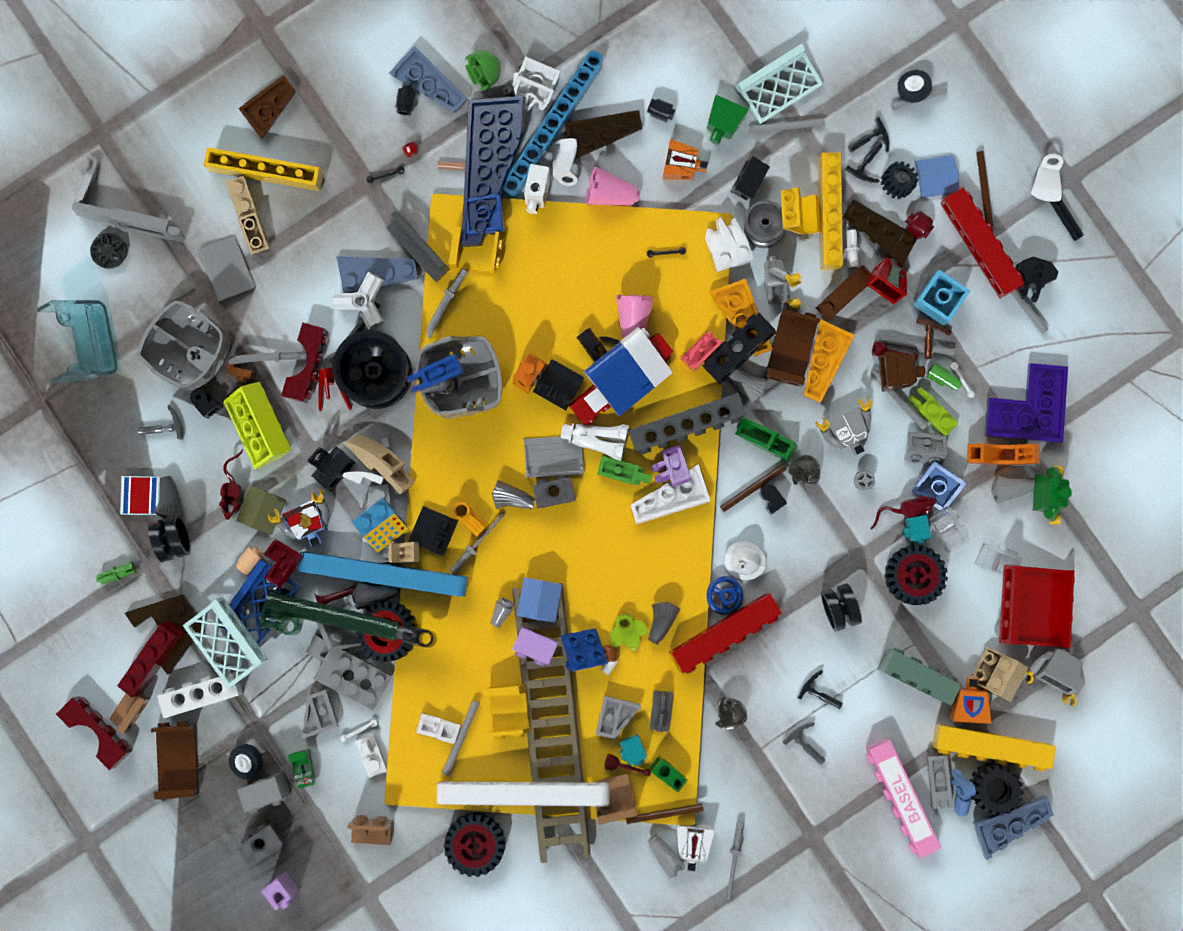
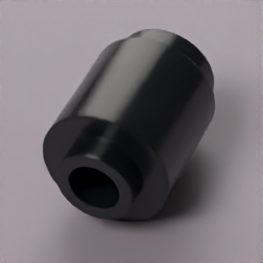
(405, 100)
(661, 110)

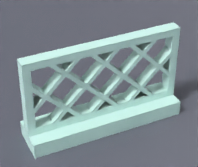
(770, 70)
(237, 631)

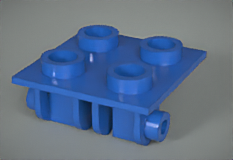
(583, 650)

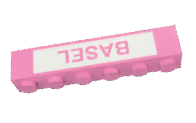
(903, 798)

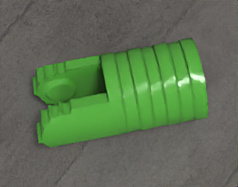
(943, 377)

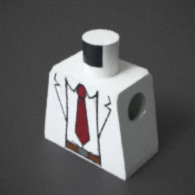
(537, 188)
(694, 844)

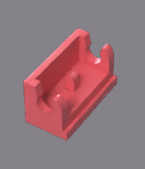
(701, 351)

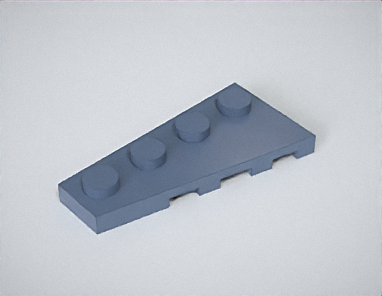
(425, 78)
(392, 271)
(997, 831)

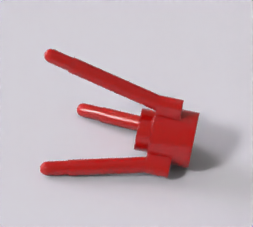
(326, 379)

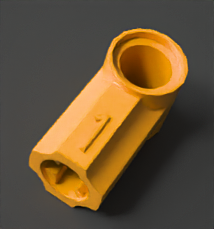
(471, 519)

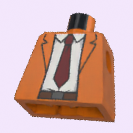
(682, 162)
(529, 373)

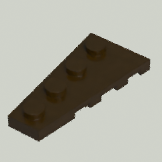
(602, 130)
(884, 232)

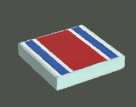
(139, 495)

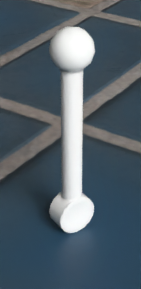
(954, 367)
(373, 723)

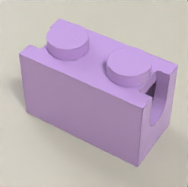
(535, 646)
(281, 891)

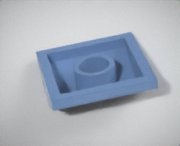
(937, 176)
(939, 484)
(539, 600)

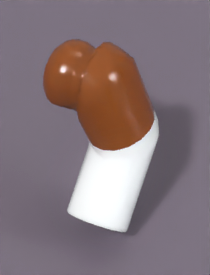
(612, 658)

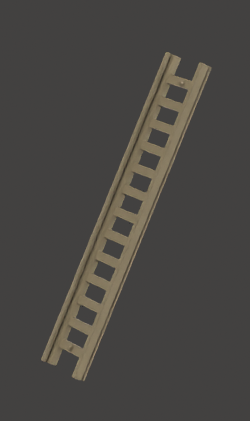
(563, 740)

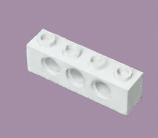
(169, 699)

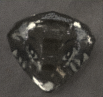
(805, 469)
(731, 713)

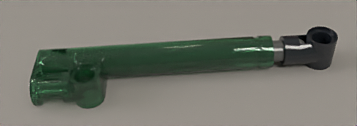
(287, 608)

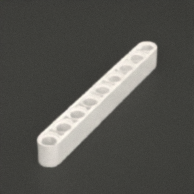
(523, 793)

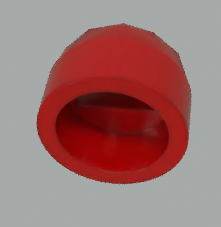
(410, 148)

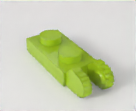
(934, 413)

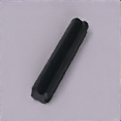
(1067, 219)

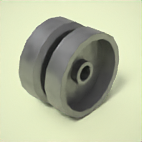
(764, 213)

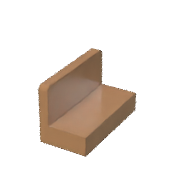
(128, 712)

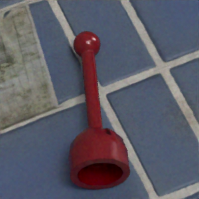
(880, 347)
(613, 763)

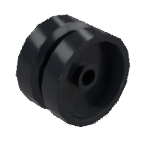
(169, 538)
(841, 607)

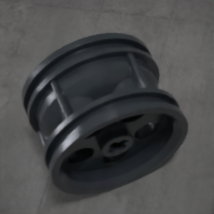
(348, 358)

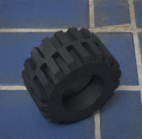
(1011, 792)

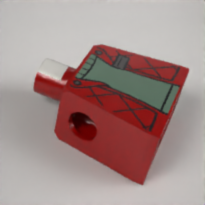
(888, 280)

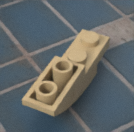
(248, 215)
(378, 457)

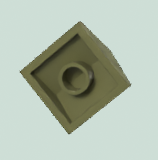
(256, 509)

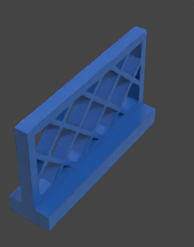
(248, 591)

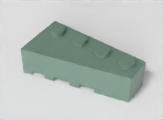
(919, 676)

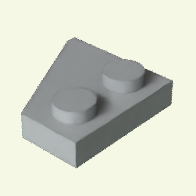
(338, 638)
(318, 714)
(614, 716)

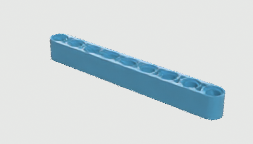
(554, 115)
(383, 574)

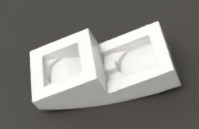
(360, 477)
(438, 728)

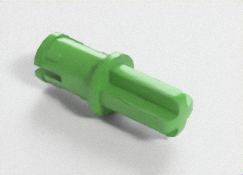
(116, 573)

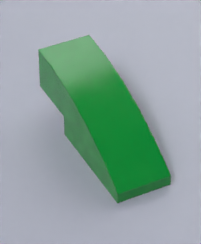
(766, 439)

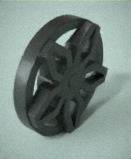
(108, 250)

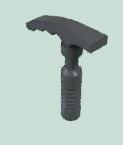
(159, 429)
(806, 747)

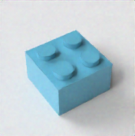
(941, 297)

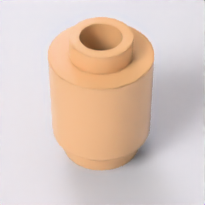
(249, 560)

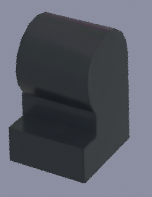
(204, 404)
(773, 497)

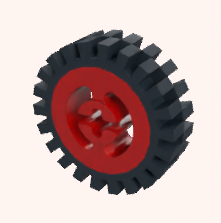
(393, 650)

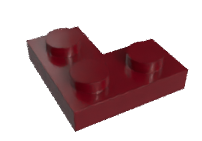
(285, 562)

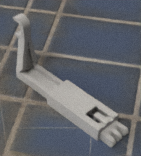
(120, 218)

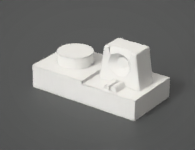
(371, 755)

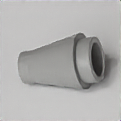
(501, 611)

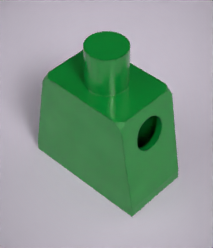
(725, 119)

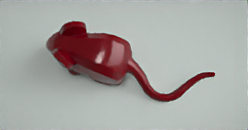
(230, 493)
(910, 507)

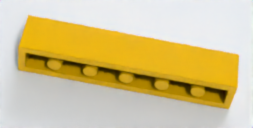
(263, 169)
(830, 211)
(993, 746)

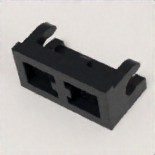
(750, 178)

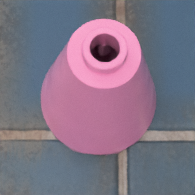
(610, 189)
(633, 312)

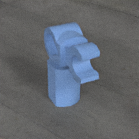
(965, 790)

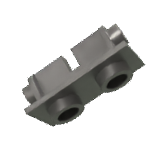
(661, 711)

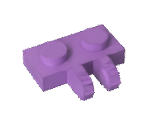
(676, 467)

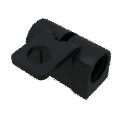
(330, 466)

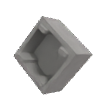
(263, 792)

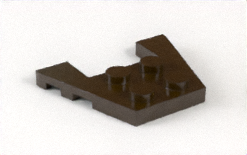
(179, 612)

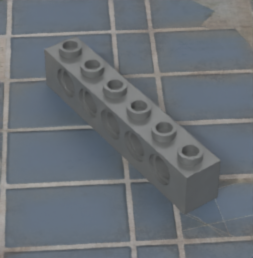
(731, 403)

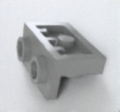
(926, 448)

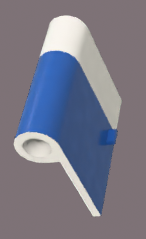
(628, 371)

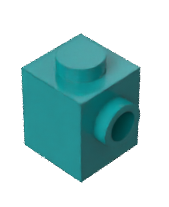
(917, 529)
(633, 750)

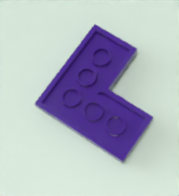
(1040, 415)

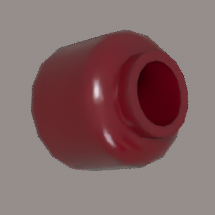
(919, 225)

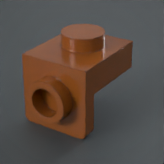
(241, 374)

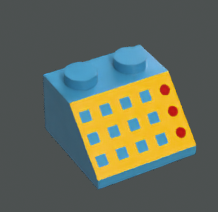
(380, 525)

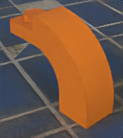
(1003, 454)

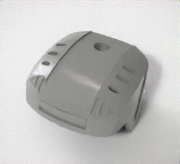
(181, 344)
(478, 382)

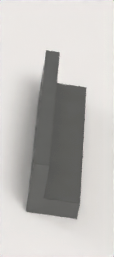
(417, 247)

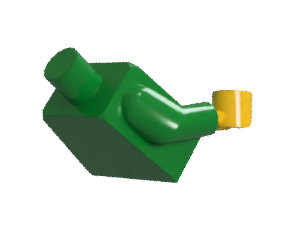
(1051, 493)

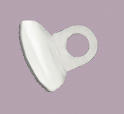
(563, 158)
(1047, 181)

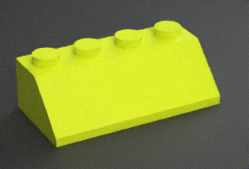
(257, 425)

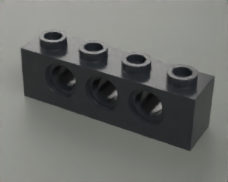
(750, 346)

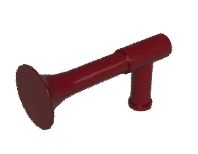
(335, 596)

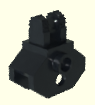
(1036, 275)

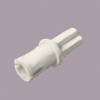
(852, 249)

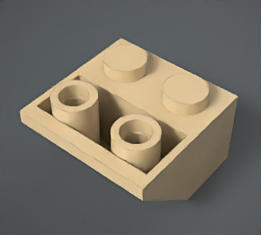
(999, 674)

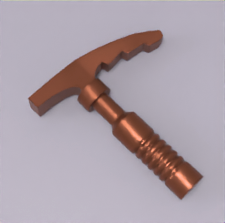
(930, 324)

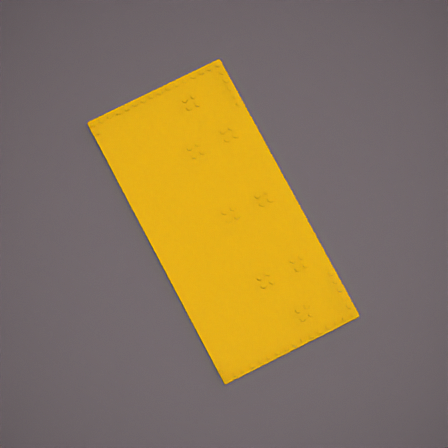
(551, 286)

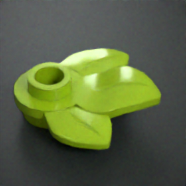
(628, 635)

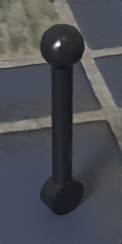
(400, 170)
(650, 253)

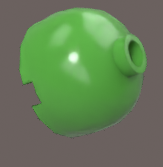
(483, 68)

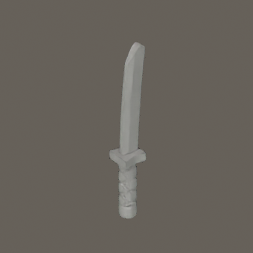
(449, 295)
(267, 357)
(471, 550)
(735, 851)

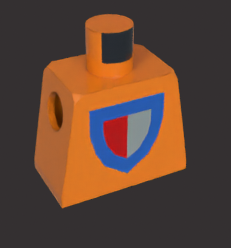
(971, 704)

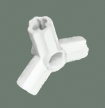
(352, 301)

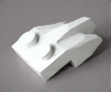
(535, 83)
(727, 245)

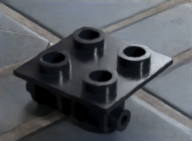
(558, 384)
(433, 530)

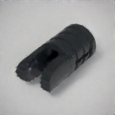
(591, 342)

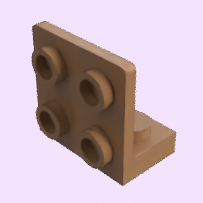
(621, 800)
(370, 831)

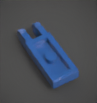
(436, 373)

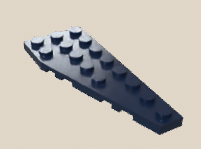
(491, 146)

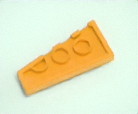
(738, 305)
(827, 356)

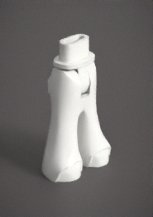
(587, 436)

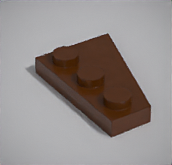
(268, 105)

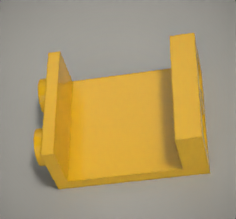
(800, 213)
(475, 258)
(508, 711)

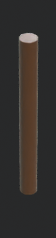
(984, 187)
(752, 488)
(665, 813)

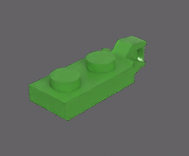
(622, 471)

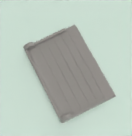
(226, 269)
(552, 457)

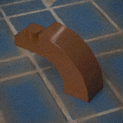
(844, 293)

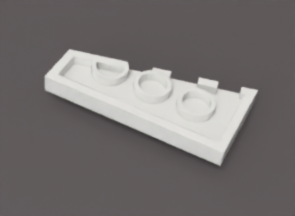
(671, 499)
(368, 553)

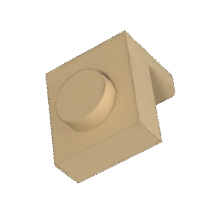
(403, 552)

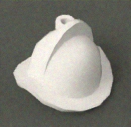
(744, 560)

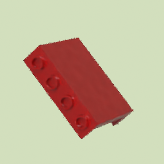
(1037, 606)

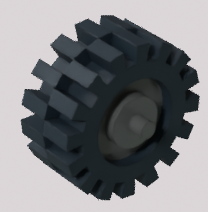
(899, 180)

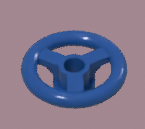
(731, 595)

